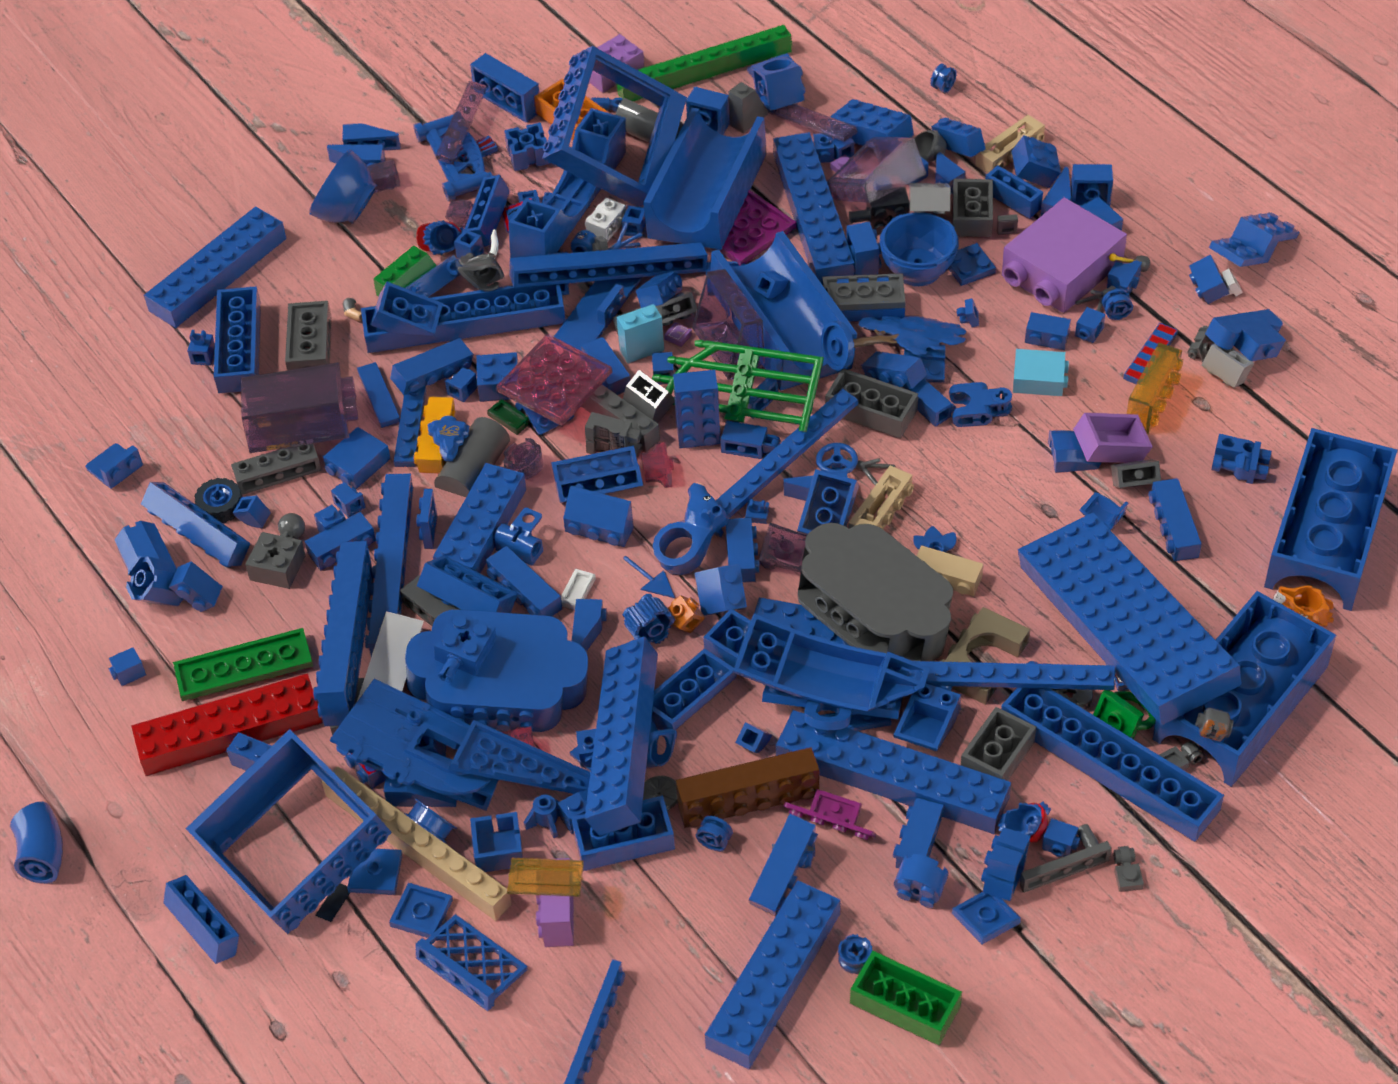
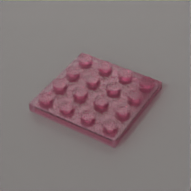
(554, 379)

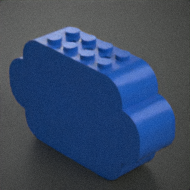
(522, 682)

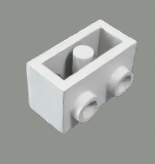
(606, 218)

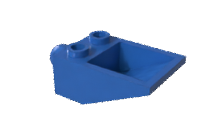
(929, 716)

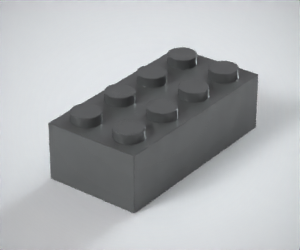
(879, 403)

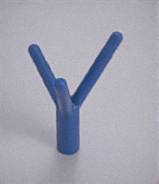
(620, 245)

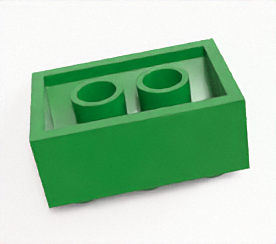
(405, 269)

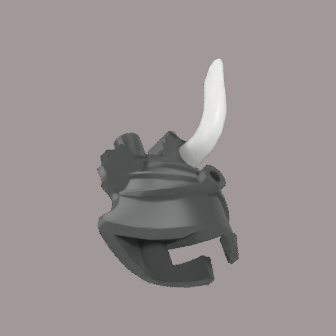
(482, 268)

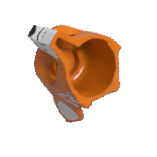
(1311, 605)

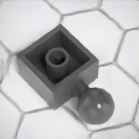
(278, 558)

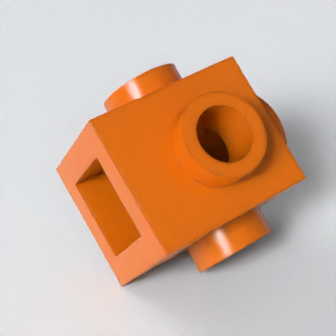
(686, 613)

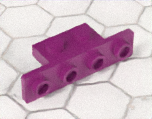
(833, 810)

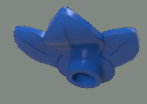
(935, 540)

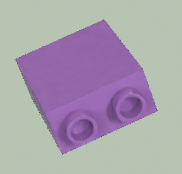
(1062, 255)

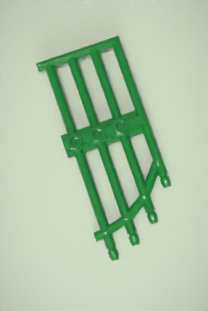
(744, 378)

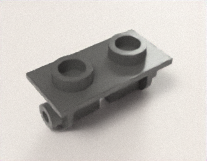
(1201, 345)

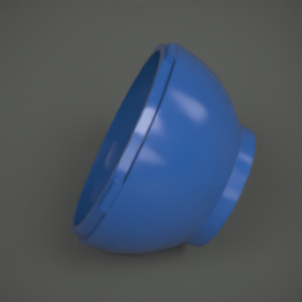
(344, 191)
(919, 247)

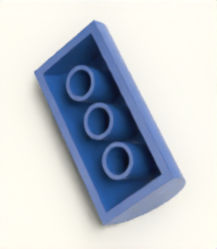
(690, 689)

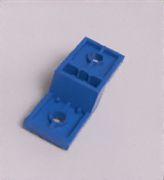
(1254, 239)

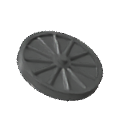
(661, 786)

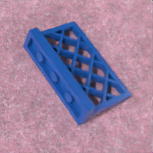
(460, 977)

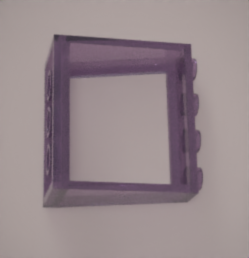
(877, 170)
(715, 322)

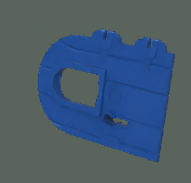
(388, 727)

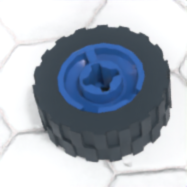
(219, 498)

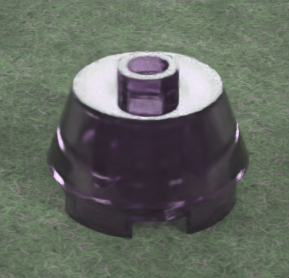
(524, 458)

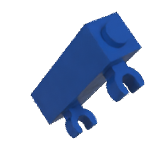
(436, 277)

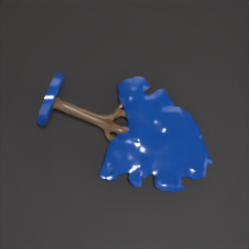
(911, 333)

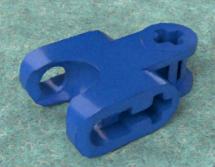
(980, 403)

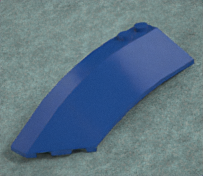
(825, 669)

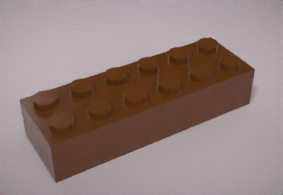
(748, 787)

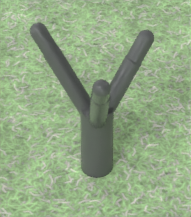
(1097, 295)
(870, 464)

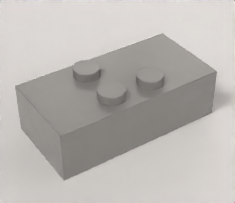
(929, 197)

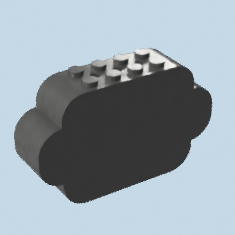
(875, 592)

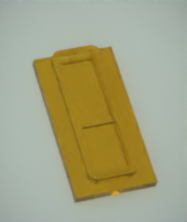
(545, 877)

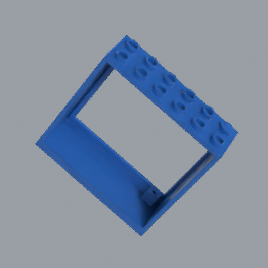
(567, 113)
(256, 794)

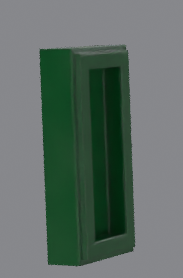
(509, 416)

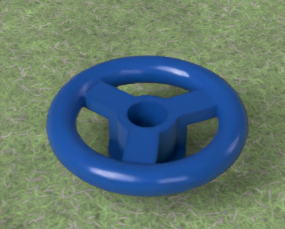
(837, 462)

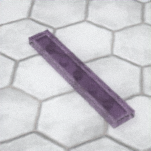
(816, 121)
(461, 122)

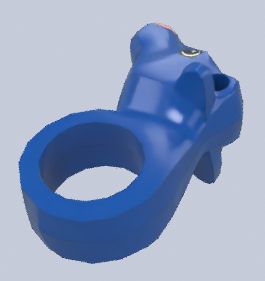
(701, 521)

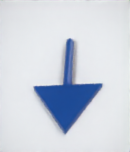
(657, 585)

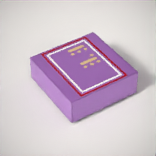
(678, 334)

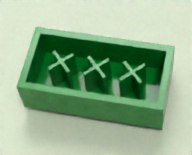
(905, 997)

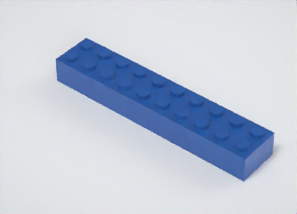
(812, 206)
(477, 315)
(344, 633)
(622, 737)
(1117, 761)
(900, 772)

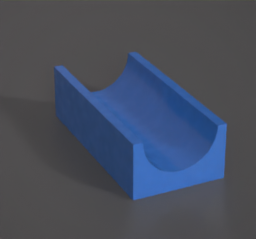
(703, 183)
(796, 315)
(1332, 512)
(1278, 664)

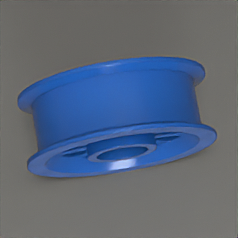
(430, 821)

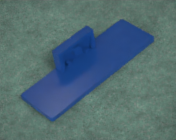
(596, 311)

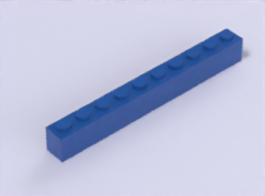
(607, 264)
(391, 552)

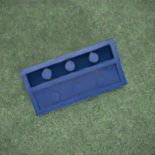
(598, 472)

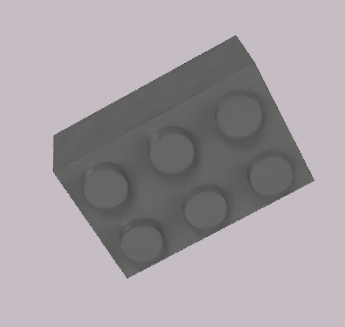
(973, 207)
(999, 745)

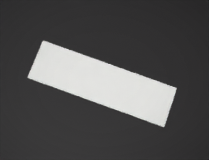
(390, 651)

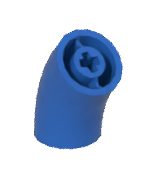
(37, 843)

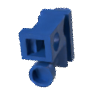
(1241, 458)

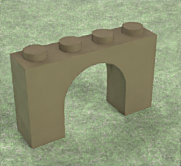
(987, 630)

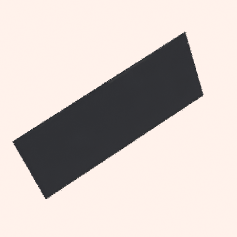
(333, 903)

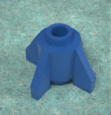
(545, 813)

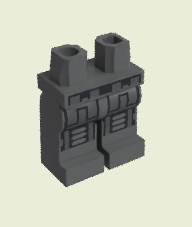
(610, 433)

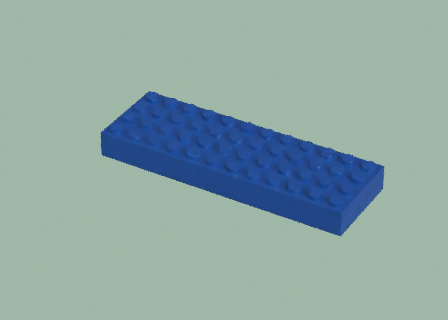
(1129, 618)

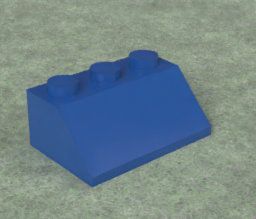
(598, 516)

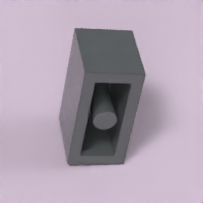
(1135, 473)

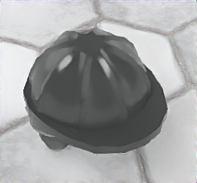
(929, 144)

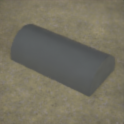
(639, 119)
(483, 445)

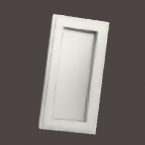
(577, 588)

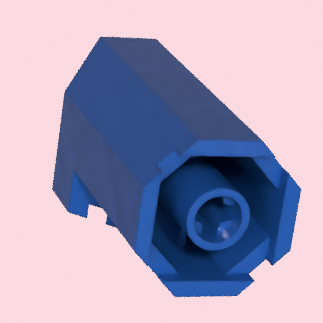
(147, 564)

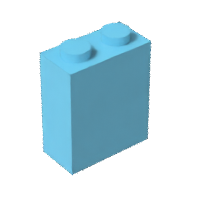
(640, 333)
(1040, 372)

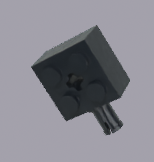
(883, 210)

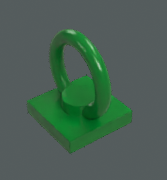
(1122, 715)

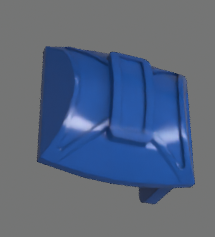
(1104, 509)

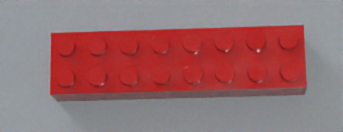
(213, 725)

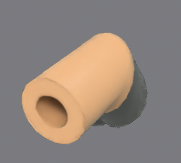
(349, 309)

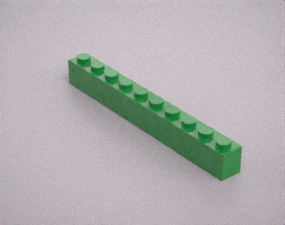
(717, 60)

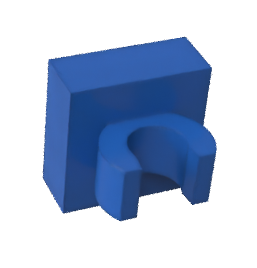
(969, 313)
(757, 511)

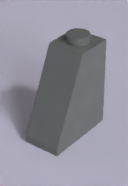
(744, 107)

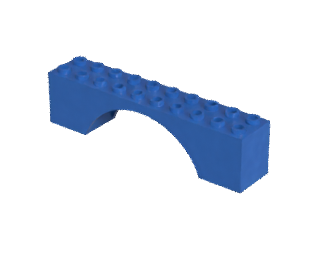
(545, 226)

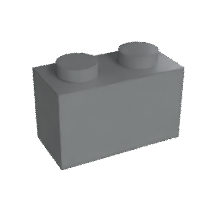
(1227, 365)

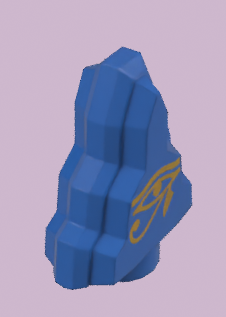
(448, 435)

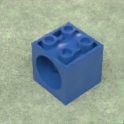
(778, 82)

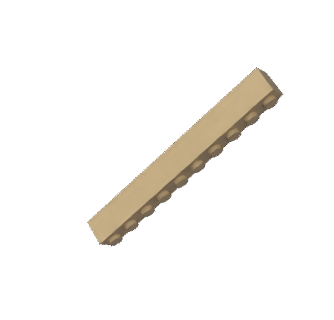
(428, 850)

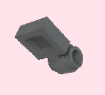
(1189, 753)
(1127, 874)

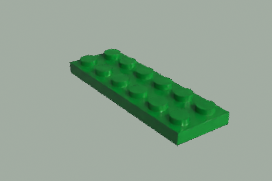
(242, 664)

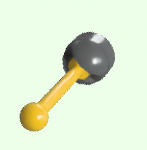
(1144, 259)

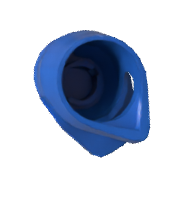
(653, 757)

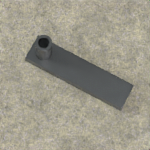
(1093, 855)

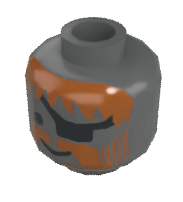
(1214, 724)

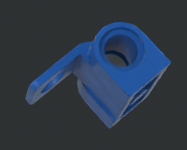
(519, 537)

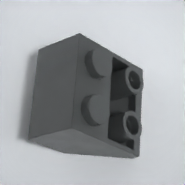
(648, 396)

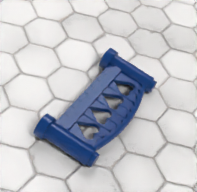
(457, 182)

